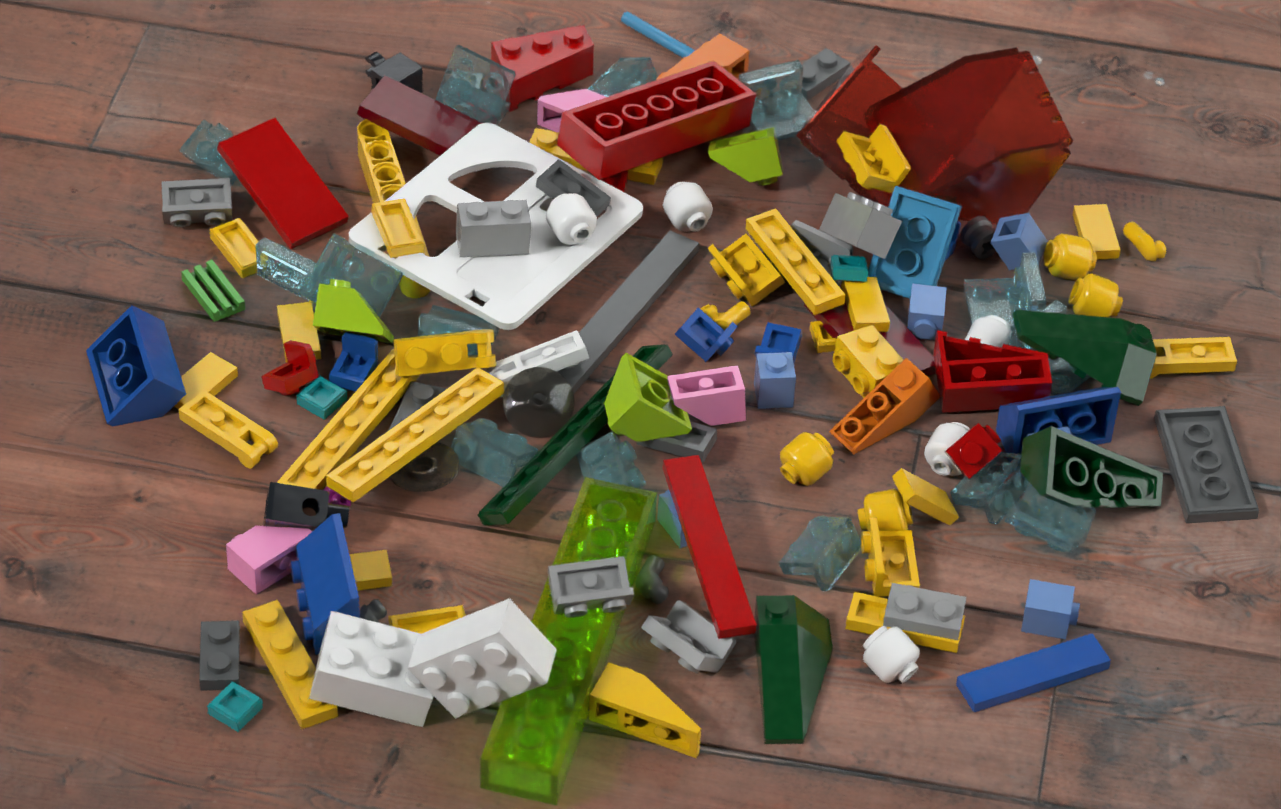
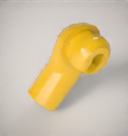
(1144, 243)

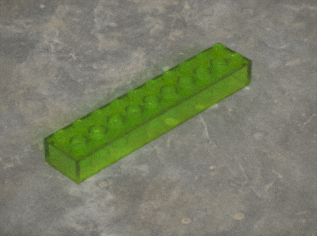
(541, 728)

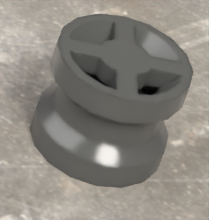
(978, 235)

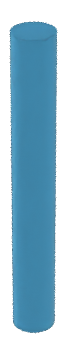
(656, 35)

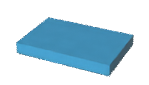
(919, 243)

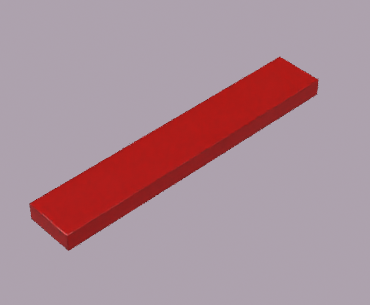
(709, 547)

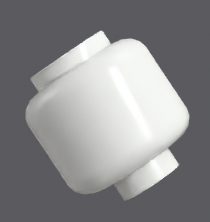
(687, 206)
(571, 218)
(991, 331)
(941, 440)
(891, 654)

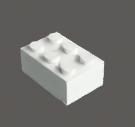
(482, 658)
(367, 670)

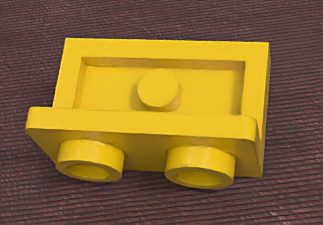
(875, 159)
(747, 268)
(864, 358)
(890, 558)

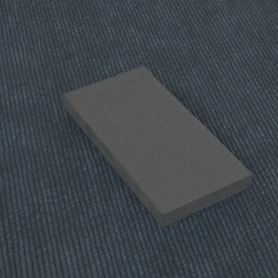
(1206, 464)

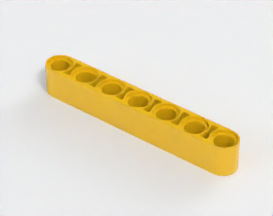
(383, 180)

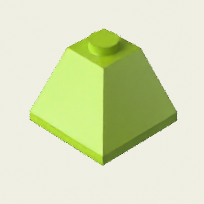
(750, 155)
(345, 310)
(642, 403)

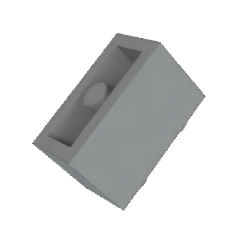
(493, 228)

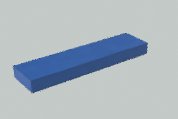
(1033, 672)

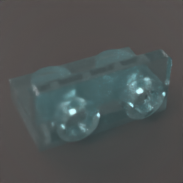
(624, 75)
(202, 149)
(282, 266)
(993, 487)

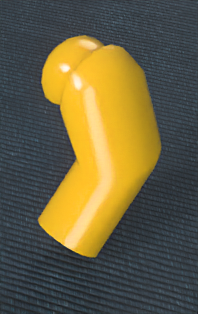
(735, 314)

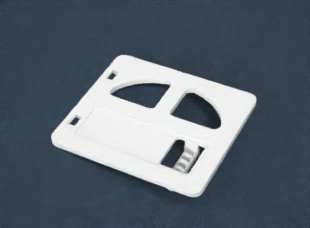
(507, 283)

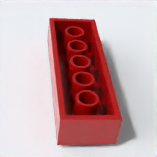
(655, 119)

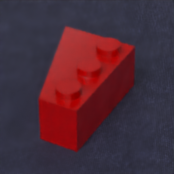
(544, 61)
(987, 376)

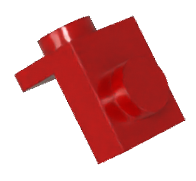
(296, 372)
(974, 449)

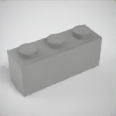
(861, 223)

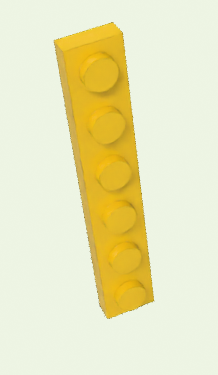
(349, 426)
(414, 434)

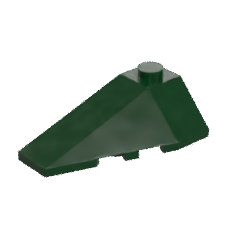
(1102, 347)
(1087, 474)
(791, 663)

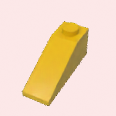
(639, 708)

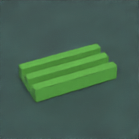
(222, 282)

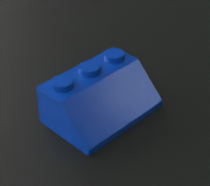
(135, 369)
(1086, 412)
(325, 578)

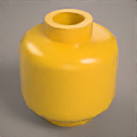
(1069, 257)
(1095, 297)
(806, 458)
(889, 509)

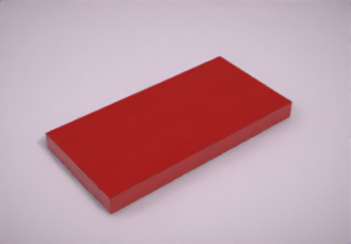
(282, 183)

